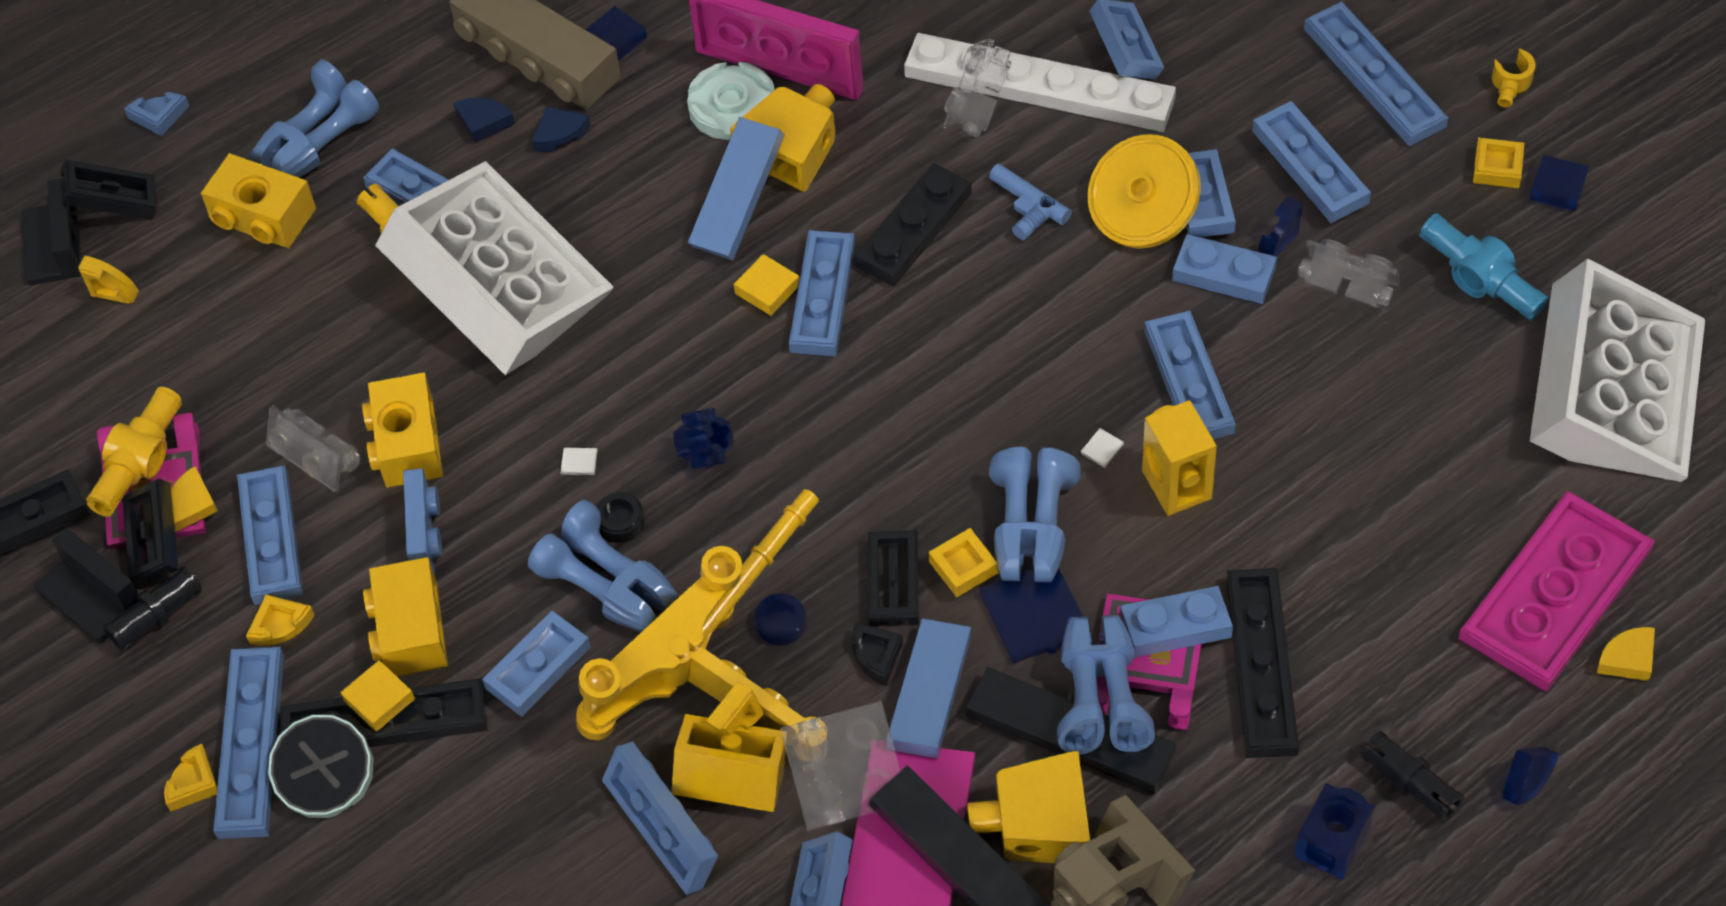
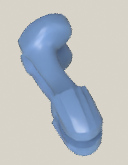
(289, 146)
(580, 533)
(1035, 539)
(1083, 725)

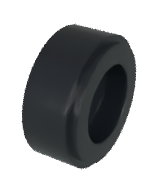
(620, 517)

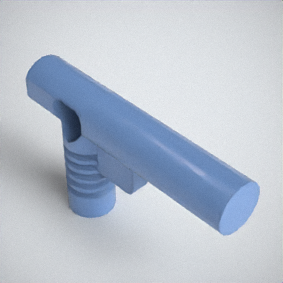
(1029, 202)

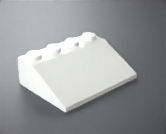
(492, 265)
(1617, 375)

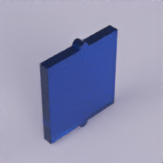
(1030, 613)

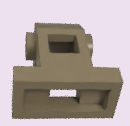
(1149, 862)

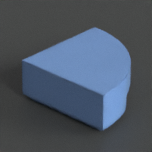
(157, 113)

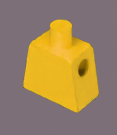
(807, 131)
(1036, 809)

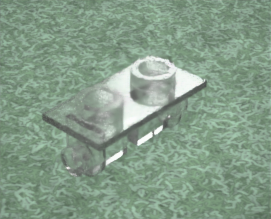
(981, 70)
(1332, 263)
(300, 442)

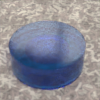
(780, 619)

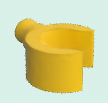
(1512, 84)

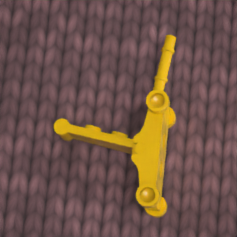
(677, 640)

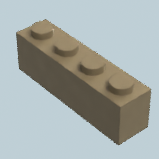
(540, 46)

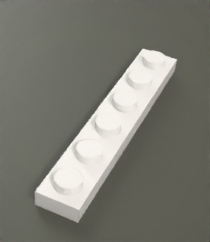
(1051, 84)

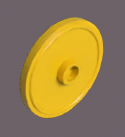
(1144, 191)

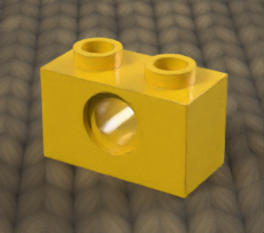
(258, 201)
(397, 406)
(1178, 457)

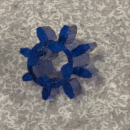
(703, 438)

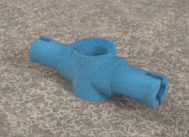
(1483, 267)

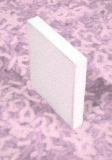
(1102, 448)
(579, 461)

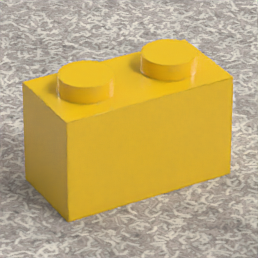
(406, 617)
(728, 769)

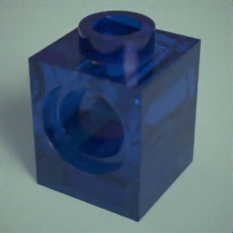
(1330, 849)

